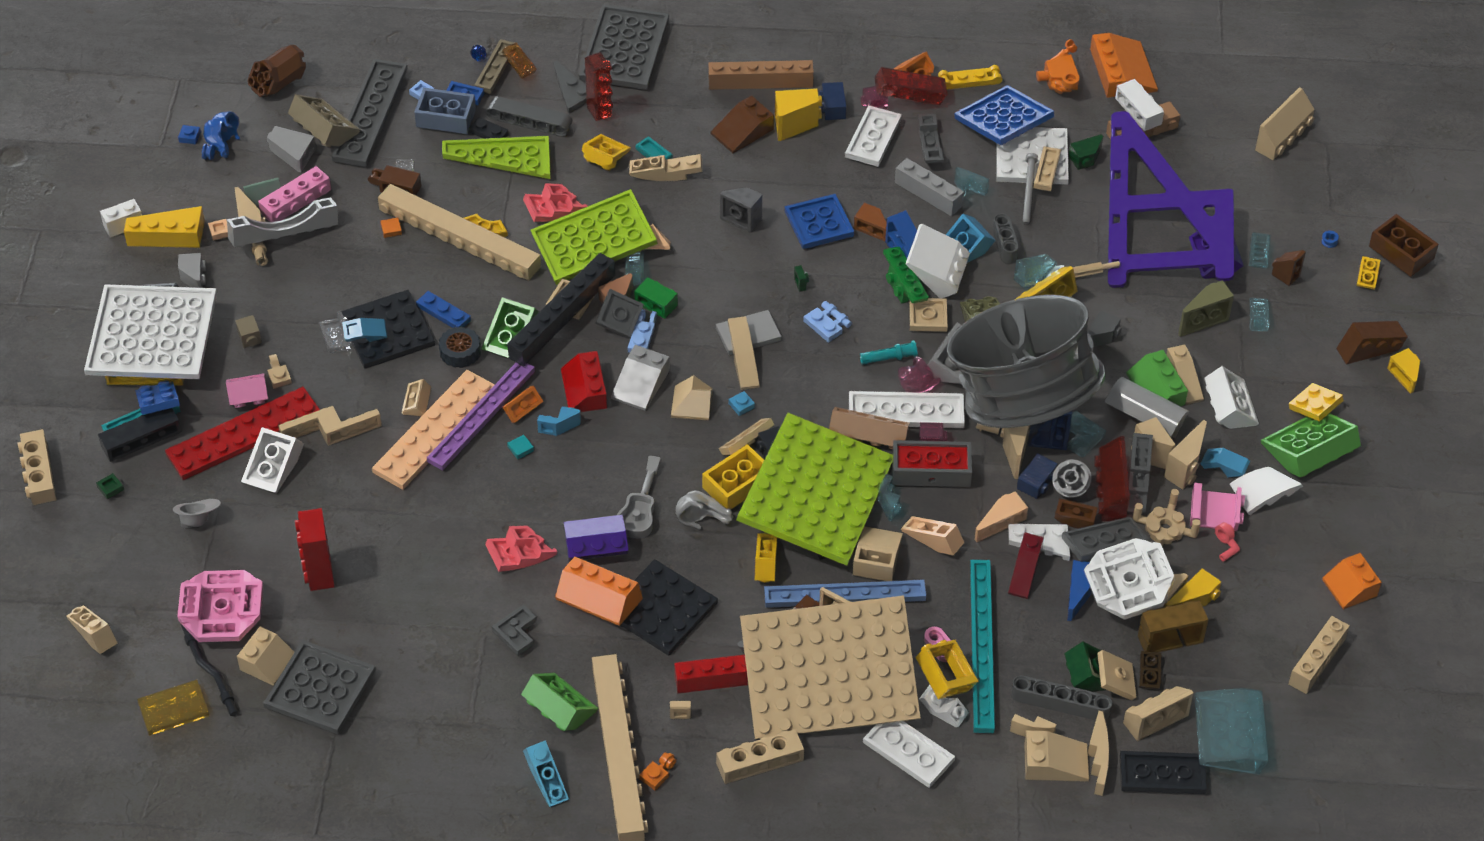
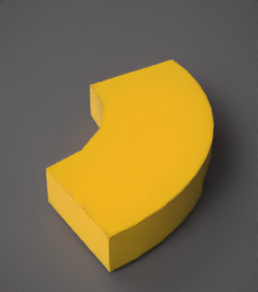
(493, 226)

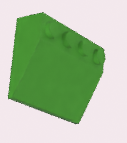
(1312, 443)

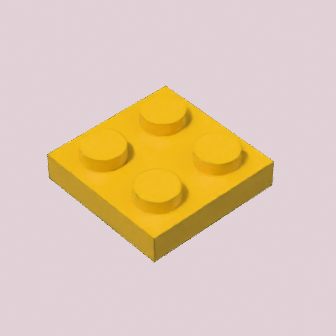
(1316, 402)

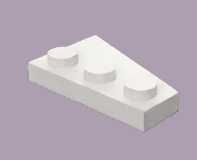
(1052, 536)

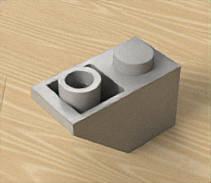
(191, 269)

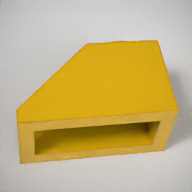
(1405, 368)

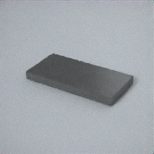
(1088, 540)

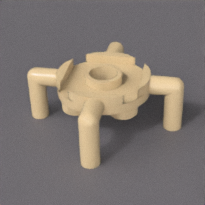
(1166, 516)

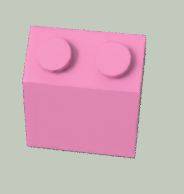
(246, 390)

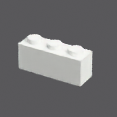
(1139, 104)

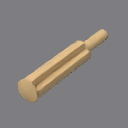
(1094, 268)

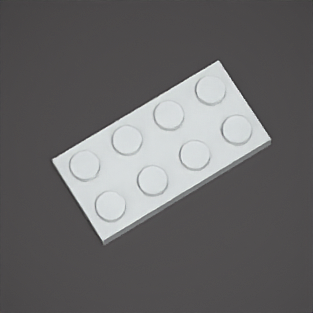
(873, 136)
(910, 751)

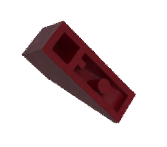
(1026, 565)

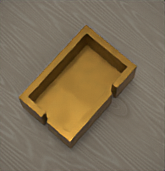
(1159, 627)

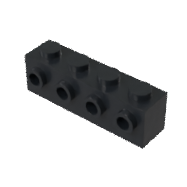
(139, 433)

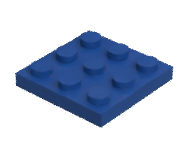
(819, 221)

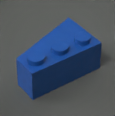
(900, 232)

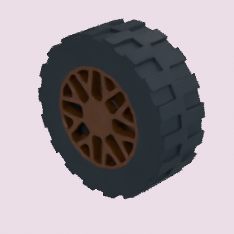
(459, 347)

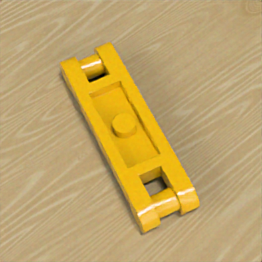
(972, 77)

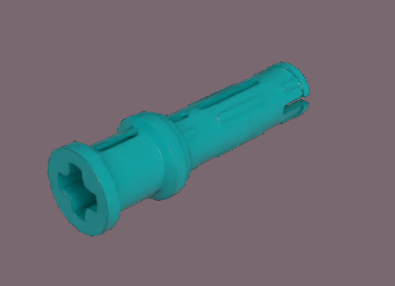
(898, 352)

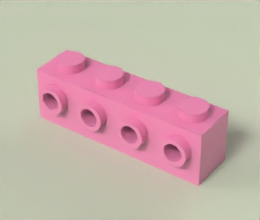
(295, 195)

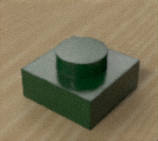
(801, 278)
(110, 486)

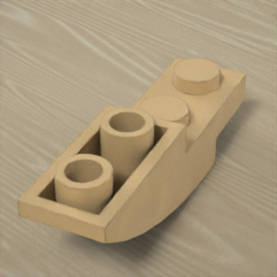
(660, 169)

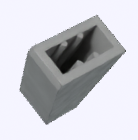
(291, 146)

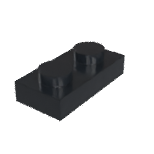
(486, 129)

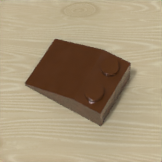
(744, 124)

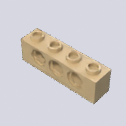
(37, 466)
(1318, 654)
(752, 764)

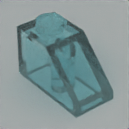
(1033, 269)

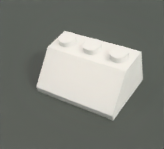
(1230, 399)

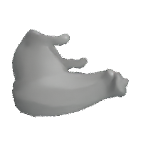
(697, 505)

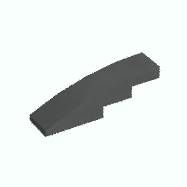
(1139, 470)

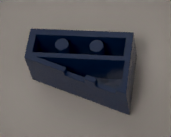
(1051, 433)

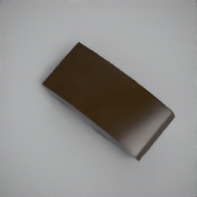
(1150, 670)

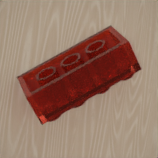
(1112, 480)

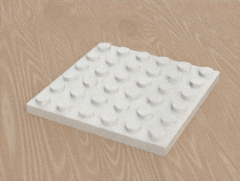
(151, 332)

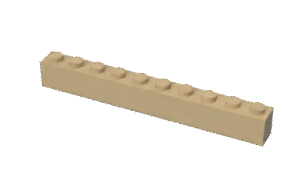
(459, 232)
(618, 748)

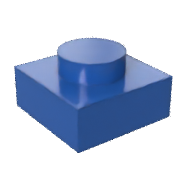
(189, 134)

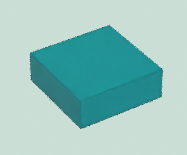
(520, 447)

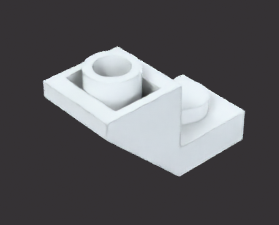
(948, 710)

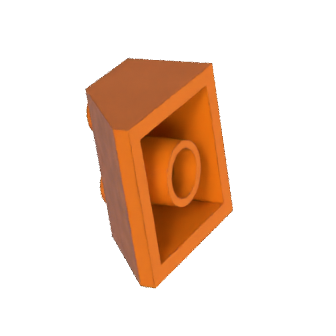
(1352, 581)

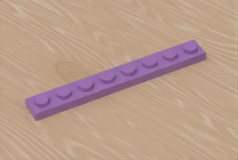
(480, 415)

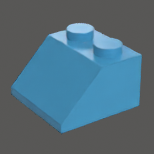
(971, 236)

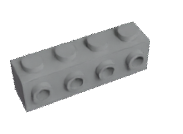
(929, 187)

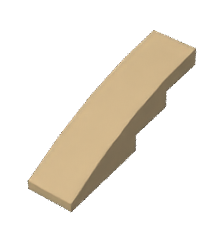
(743, 353)
(1100, 750)

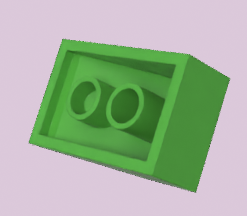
(507, 323)

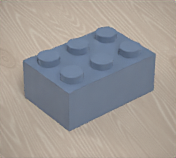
(445, 110)

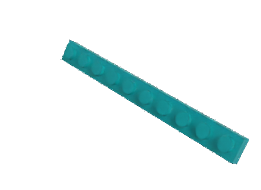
(982, 646)

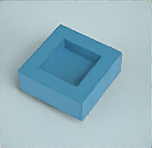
(741, 403)

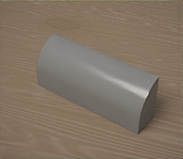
(1146, 405)

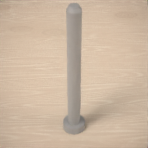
(1031, 159)

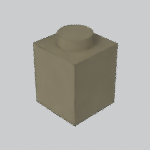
(248, 331)

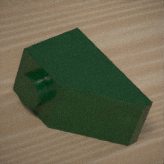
(1086, 151)

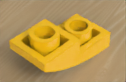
(1368, 272)

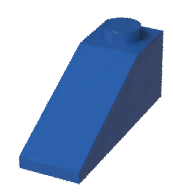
(1079, 589)

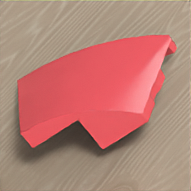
(552, 203)
(519, 549)

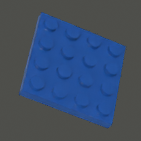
(1004, 115)

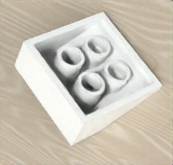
(937, 260)

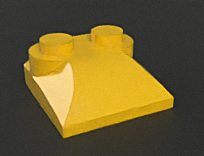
(604, 151)

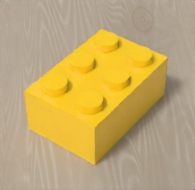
(732, 477)

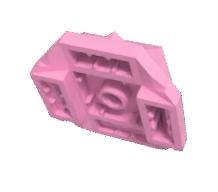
(220, 605)

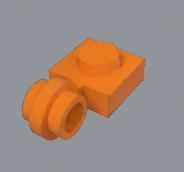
(656, 774)

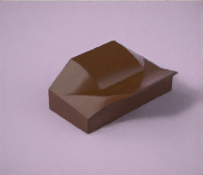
(1075, 514)

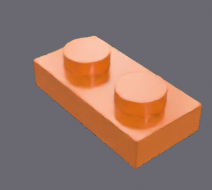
(522, 404)

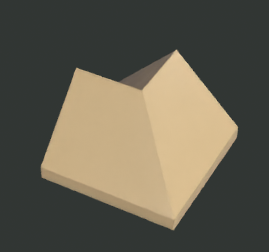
(692, 400)

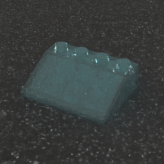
(1231, 729)

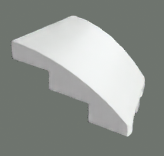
(1264, 487)

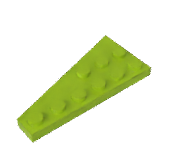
(511, 154)

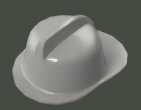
(195, 513)

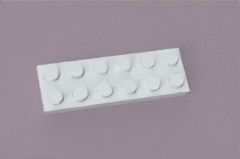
(911, 407)

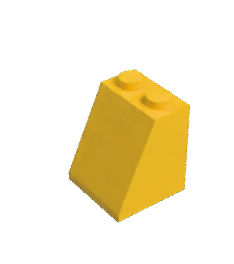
(796, 111)

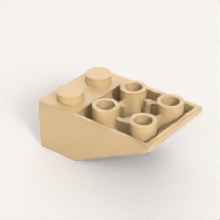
(877, 554)

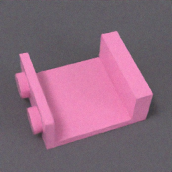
(1216, 507)

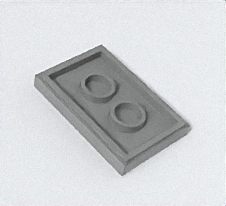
(761, 328)

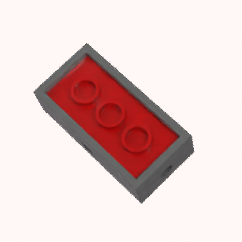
(932, 463)

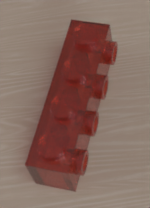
(598, 86)
(910, 86)

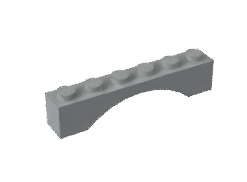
(317, 215)

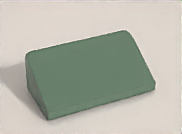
(261, 189)

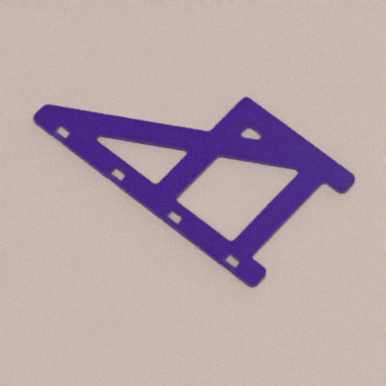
(1215, 230)

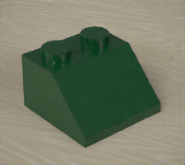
(1084, 667)

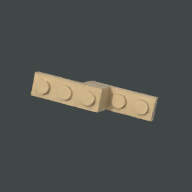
(330, 425)

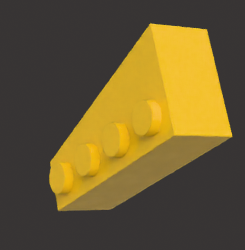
(166, 229)

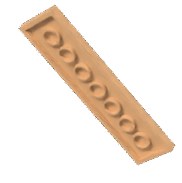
(410, 452)

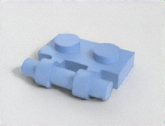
(825, 326)

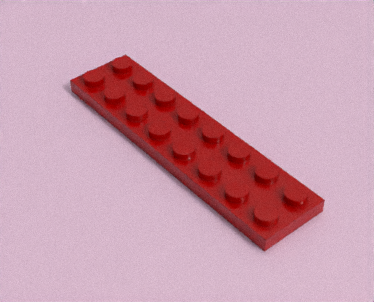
(237, 434)

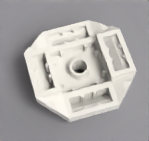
(1134, 561)

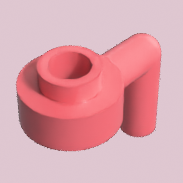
(1225, 534)

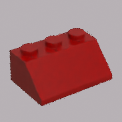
(584, 382)

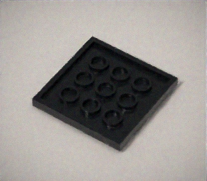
(404, 328)
(668, 607)

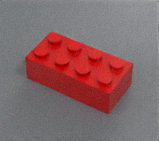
(314, 549)

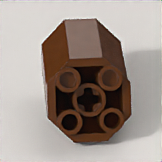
(277, 71)

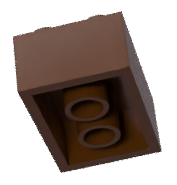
(1403, 245)

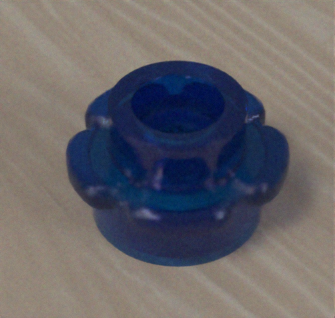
(478, 52)

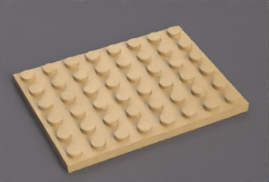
(830, 667)

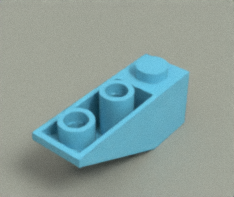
(545, 773)

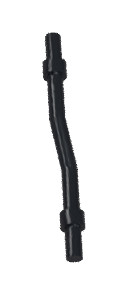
(225, 696)

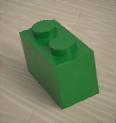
(656, 297)

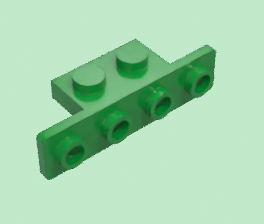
(902, 278)

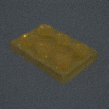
(173, 707)

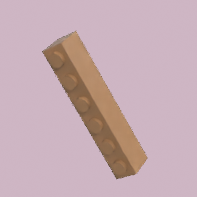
(760, 74)

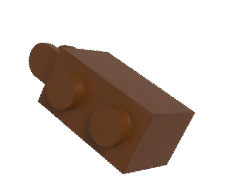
(401, 178)

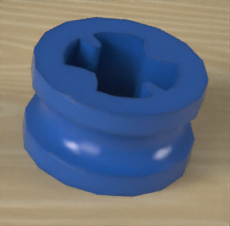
(208, 151)
(1331, 235)

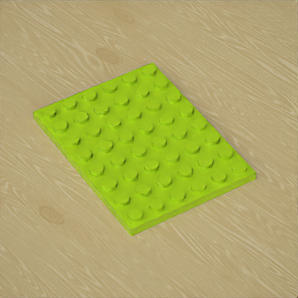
(816, 488)

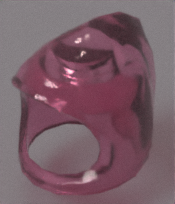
(917, 377)

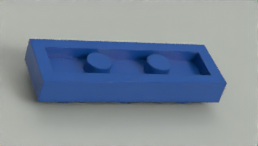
(443, 310)

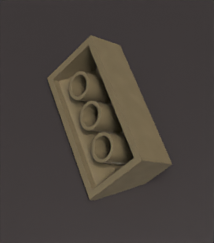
(322, 120)

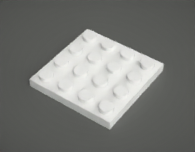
(1012, 155)

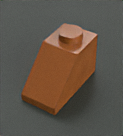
(870, 221)

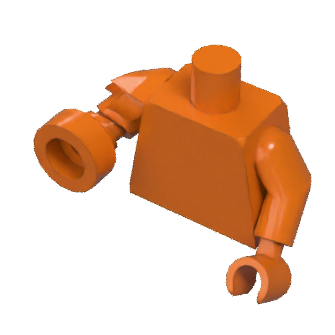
(1061, 70)

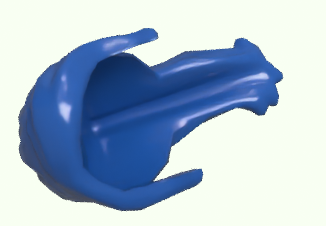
(220, 130)

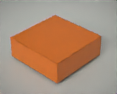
(391, 227)

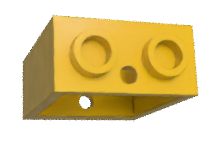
(958, 663)

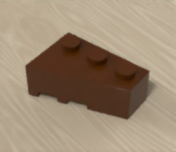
(1370, 340)

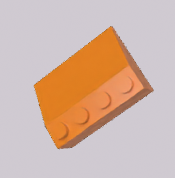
(1119, 61)

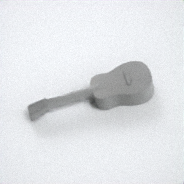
(640, 506)

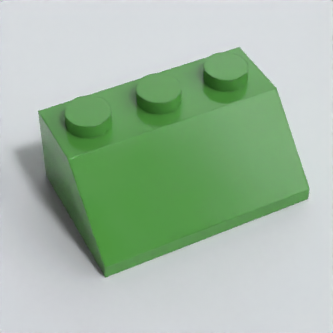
(1159, 376)
(558, 701)

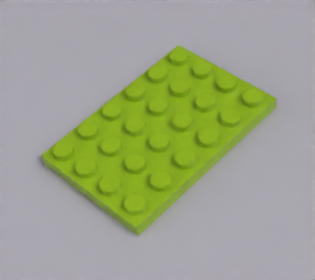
(607, 227)

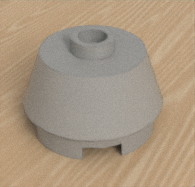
(1071, 478)

